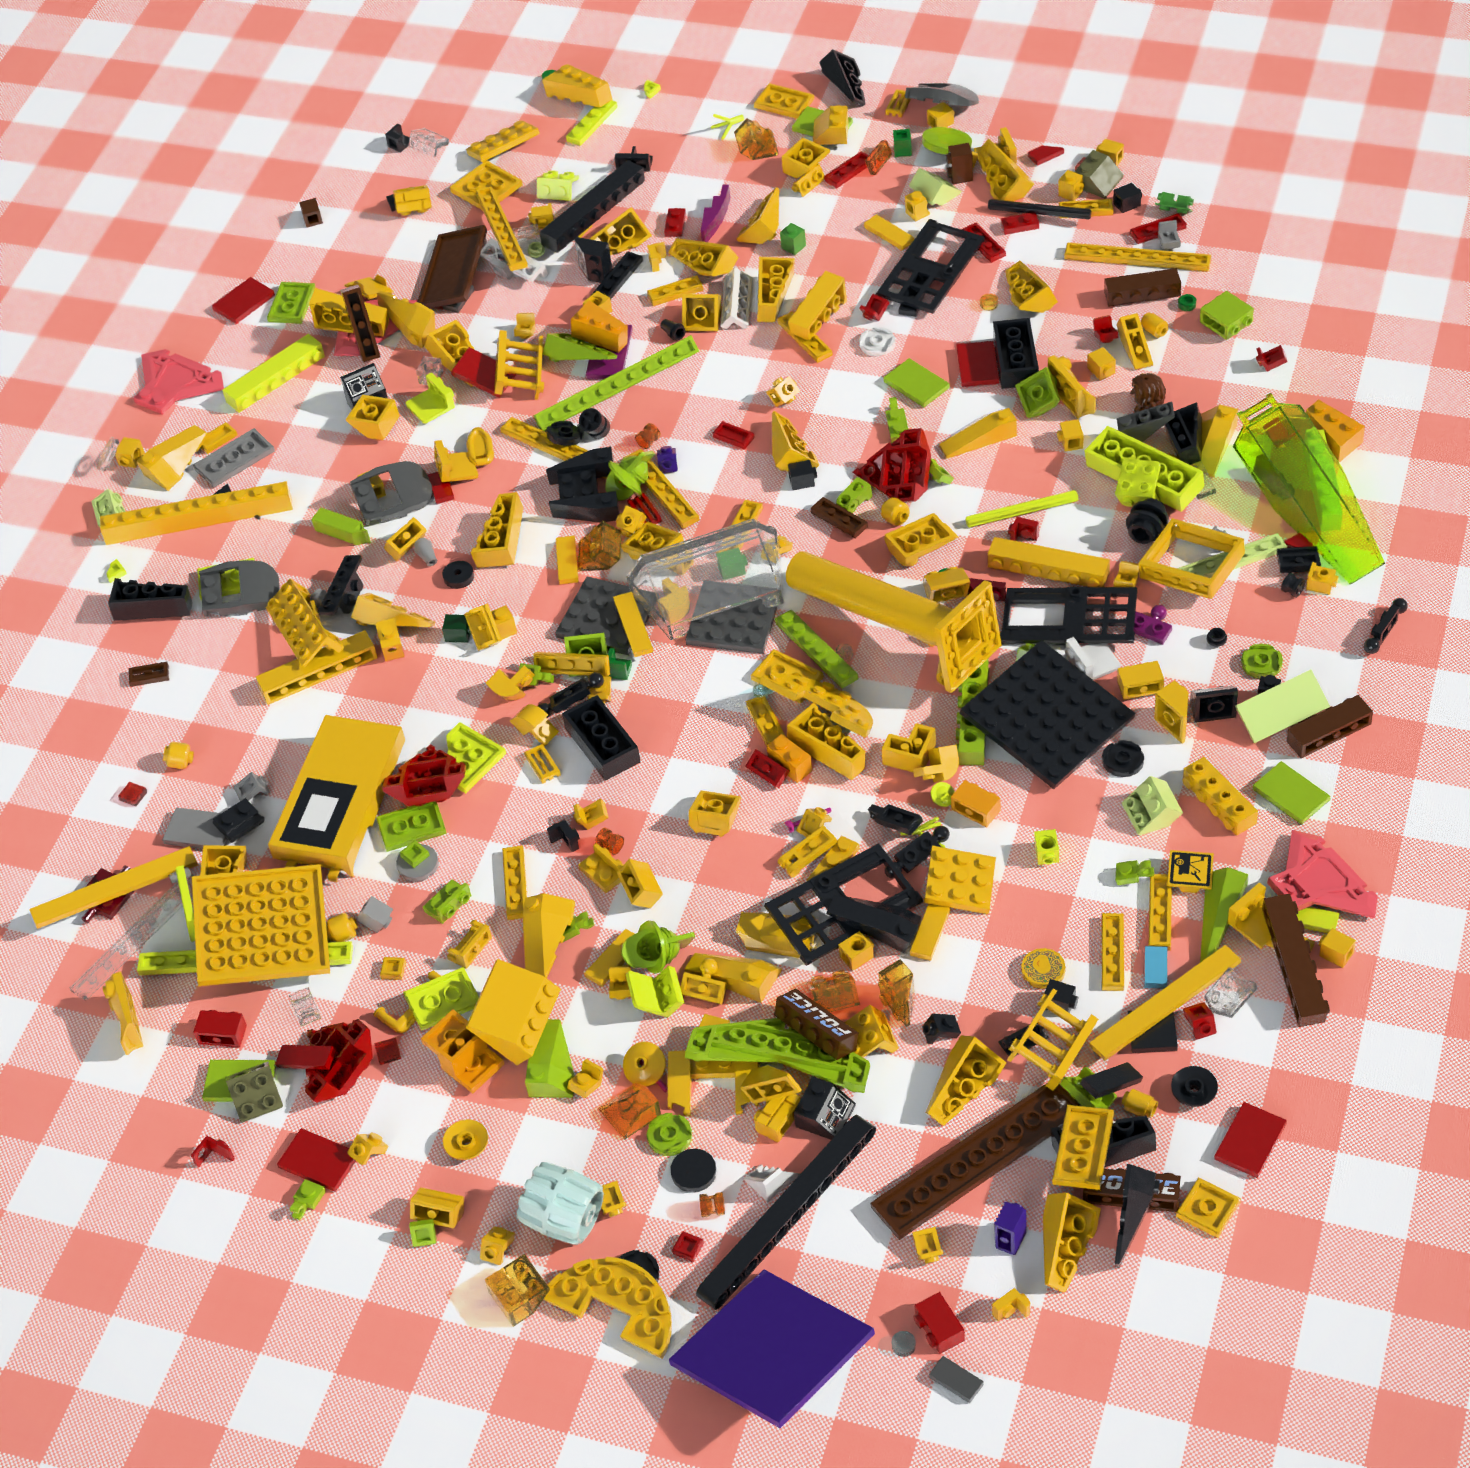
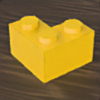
(911, 751)

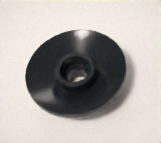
(1194, 1078)

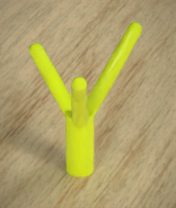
(728, 121)
(927, 825)

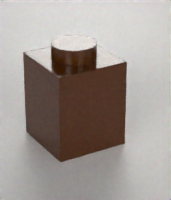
(310, 212)

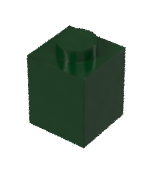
(456, 628)

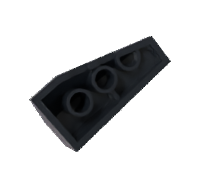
(845, 74)
(881, 921)
(1137, 1198)

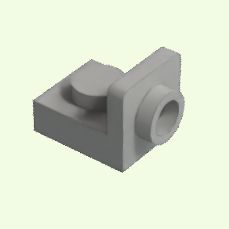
(250, 786)

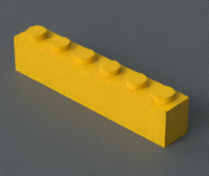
(1048, 563)
(325, 665)

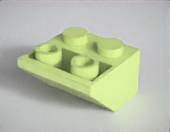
(1152, 806)

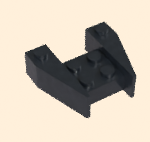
(580, 490)

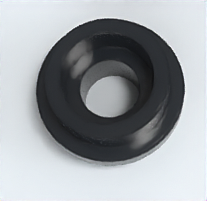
(1216, 637)

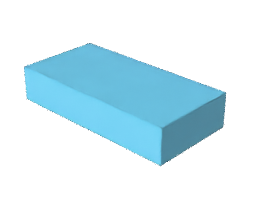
(1155, 967)

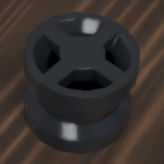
(1293, 585)

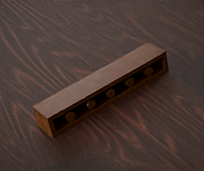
(1294, 960)

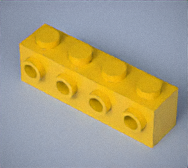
(1220, 796)

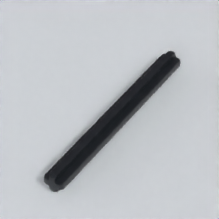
(1040, 209)

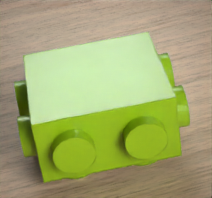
(1226, 315)

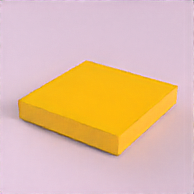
(1208, 1207)

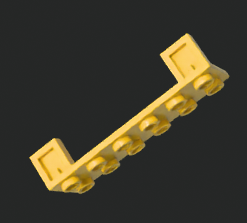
(299, 623)

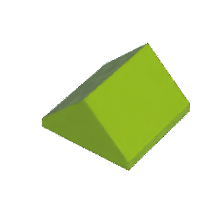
(586, 644)

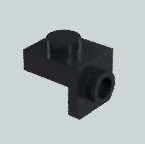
(563, 831)
(940, 1026)

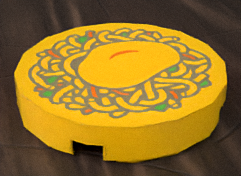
(1041, 966)

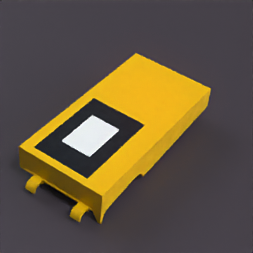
(336, 794)

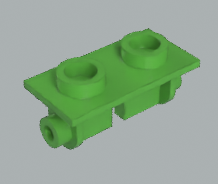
(1167, 202)

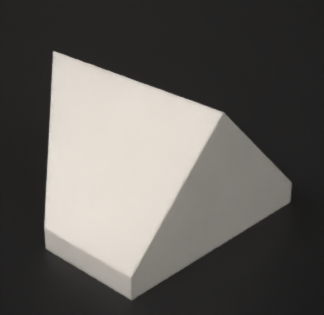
(769, 1181)

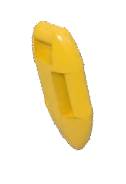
(479, 447)

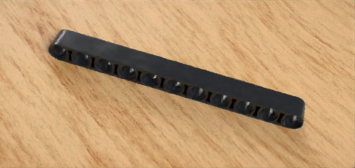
(785, 1212)

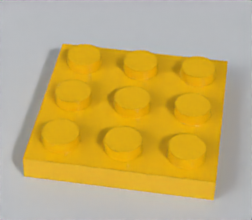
(482, 177)
(960, 880)

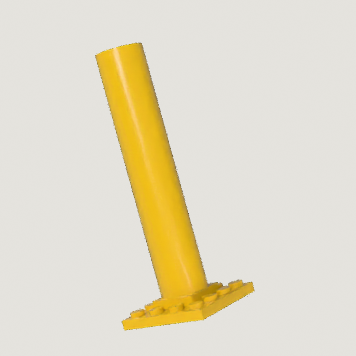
(962, 634)

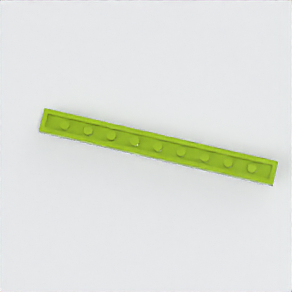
(616, 383)

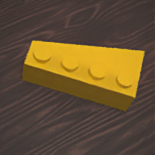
(577, 86)
(773, 283)
(818, 305)
(330, 313)
(501, 533)
(826, 742)
(223, 859)

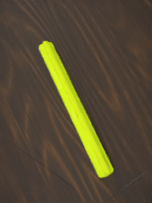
(1021, 508)

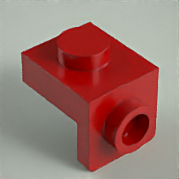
(874, 308)
(1104, 330)
(1271, 358)

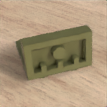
(254, 1092)

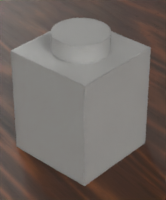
(375, 914)

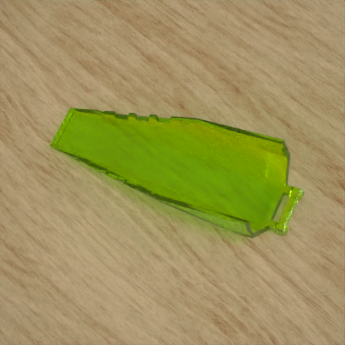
(1306, 485)

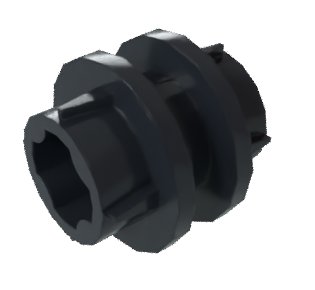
(1146, 520)

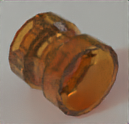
(647, 436)
(611, 841)
(707, 1206)

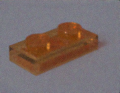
(878, 157)

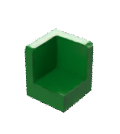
(902, 143)
(618, 667)

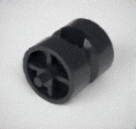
(594, 423)

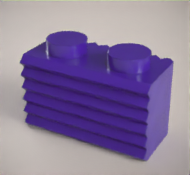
(1010, 1228)

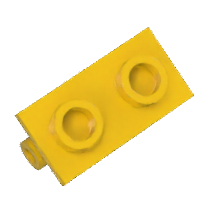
(809, 181)

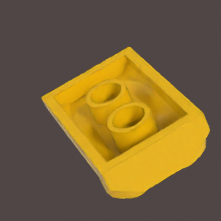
(1070, 391)
(650, 538)
(918, 539)
(763, 934)
(122, 1003)

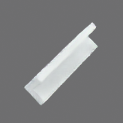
(534, 266)
(732, 295)

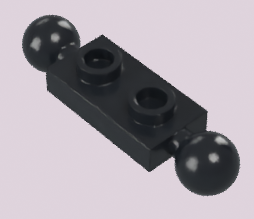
(1386, 624)
(572, 694)
(918, 850)

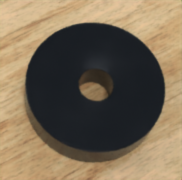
(458, 574)

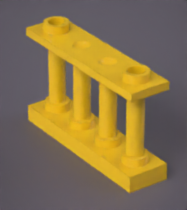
(504, 356)
(1073, 1041)

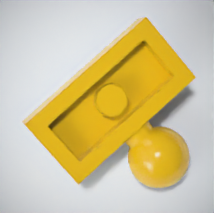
(702, 986)

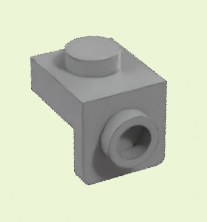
(1168, 235)
(501, 268)

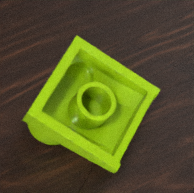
(1038, 393)

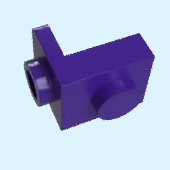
(667, 459)

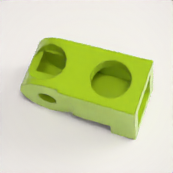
(854, 495)

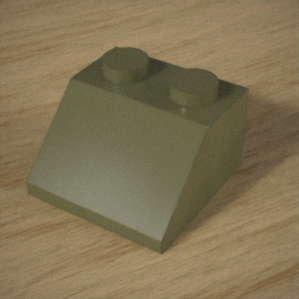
(1099, 174)

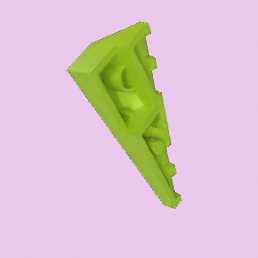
(1226, 889)

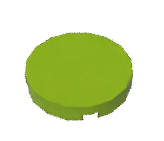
(1261, 661)
(669, 1134)

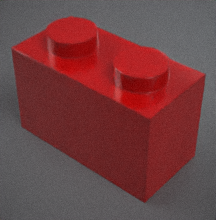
(220, 1028)
(939, 1323)

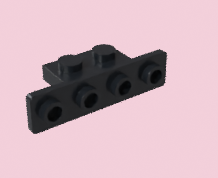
(344, 587)

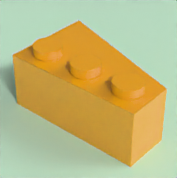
(599, 328)
(1341, 431)

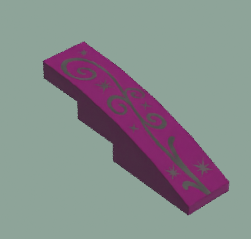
(714, 215)

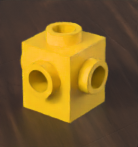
(783, 391)
(630, 521)

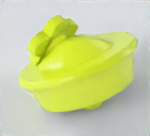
(941, 794)

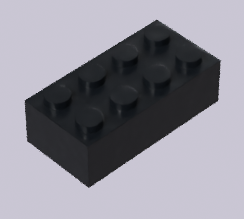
(1014, 351)
(601, 737)

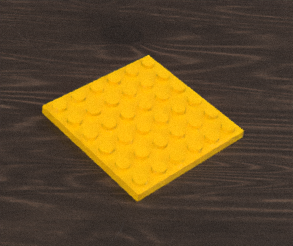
(260, 925)

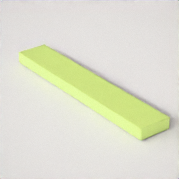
(1254, 552)

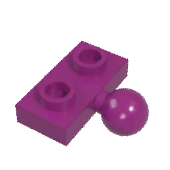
(1153, 627)

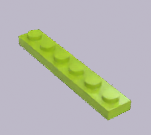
(816, 649)

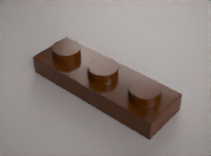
(839, 517)

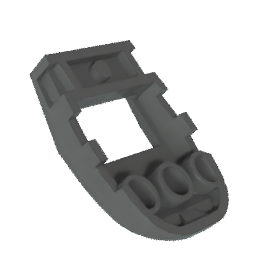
(949, 92)
(411, 486)
(257, 586)

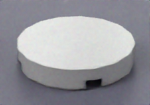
(877, 341)

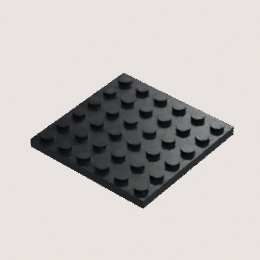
(1047, 714)

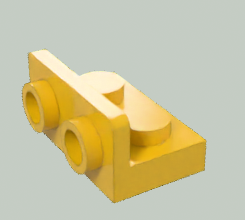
(601, 868)

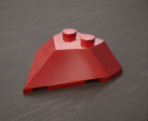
(900, 467)
(426, 778)
(350, 1059)

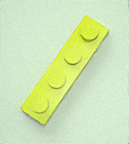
(590, 123)

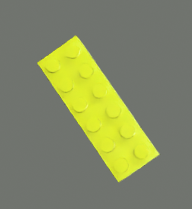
(1177, 480)

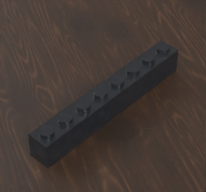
(592, 206)

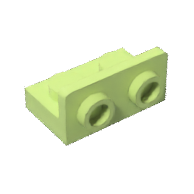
(107, 504)

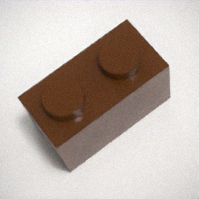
(960, 163)

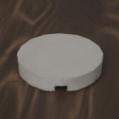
(420, 872)

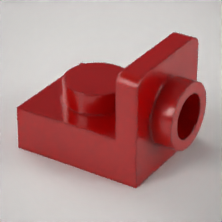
(1024, 528)
(1201, 1020)

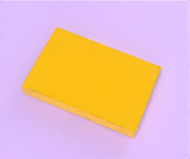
(783, 100)
(785, 664)

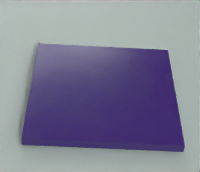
(771, 1348)

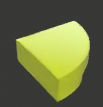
(651, 88)
(115, 571)

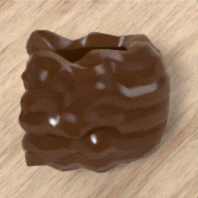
(1148, 391)

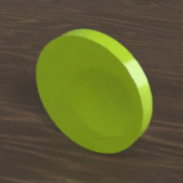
(939, 138)

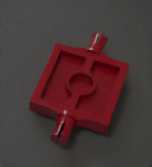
(111, 907)

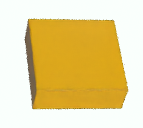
(393, 968)

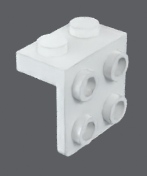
(1092, 659)

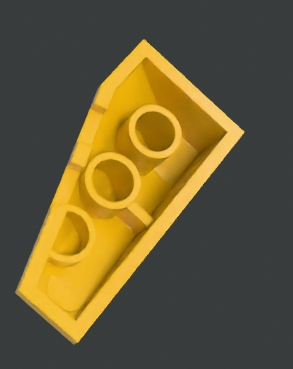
(786, 444)
(543, 929)

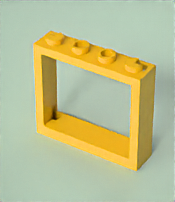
(1189, 582)

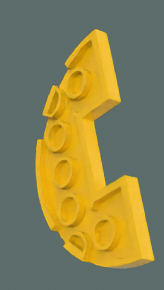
(844, 708)
(622, 1287)

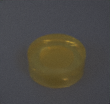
(988, 302)

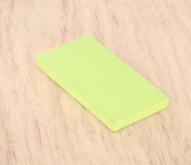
(1282, 706)

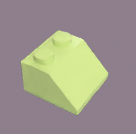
(933, 187)

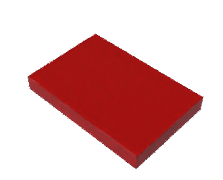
(243, 300)
(977, 363)
(478, 371)
(1250, 1139)
(317, 1160)

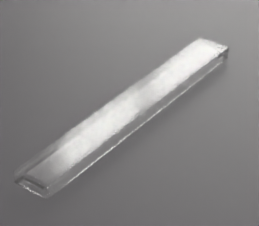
(129, 942)

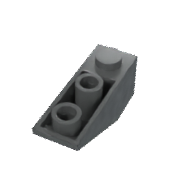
(1146, 422)

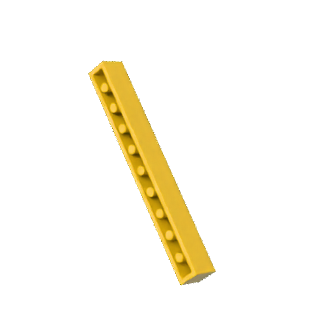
(196, 513)

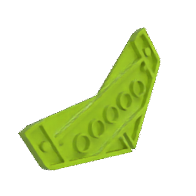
(770, 1042)

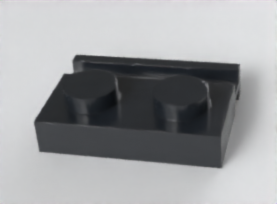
(1297, 559)
(238, 820)

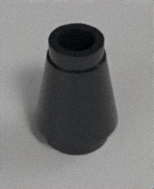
(673, 329)

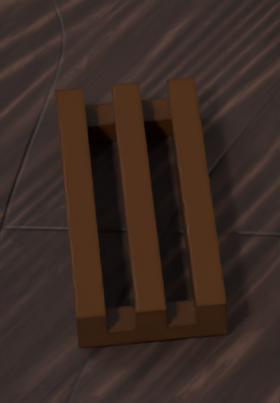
(147, 675)

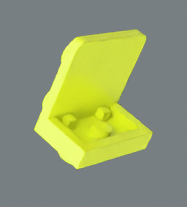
(555, 185)
(432, 402)
(1137, 481)
(657, 994)

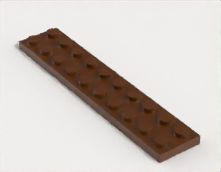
(972, 1161)

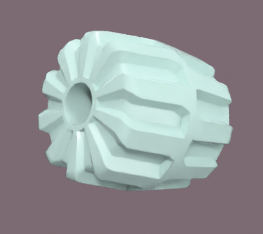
(560, 1203)

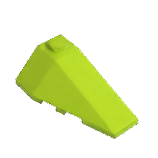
(564, 347)
(550, 1065)

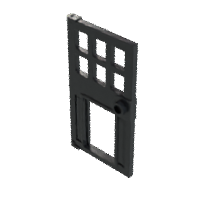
(915, 264)
(1074, 615)
(825, 887)

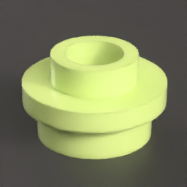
(536, 250)

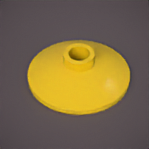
(653, 1065)
(463, 1132)

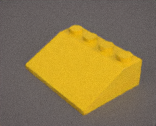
(513, 1010)

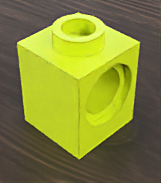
(1046, 847)

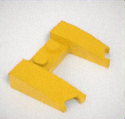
(683, 1070)

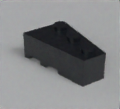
(1186, 433)

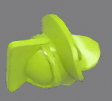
(631, 472)
(653, 947)

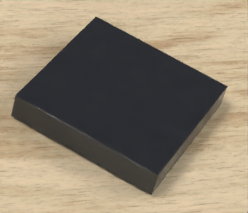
(1158, 1038)

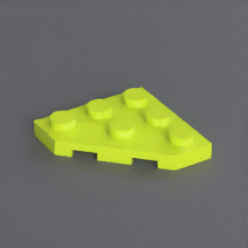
(475, 751)

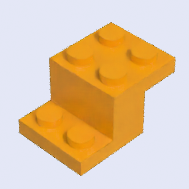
(462, 1052)

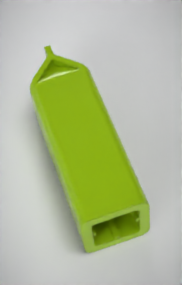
(340, 527)

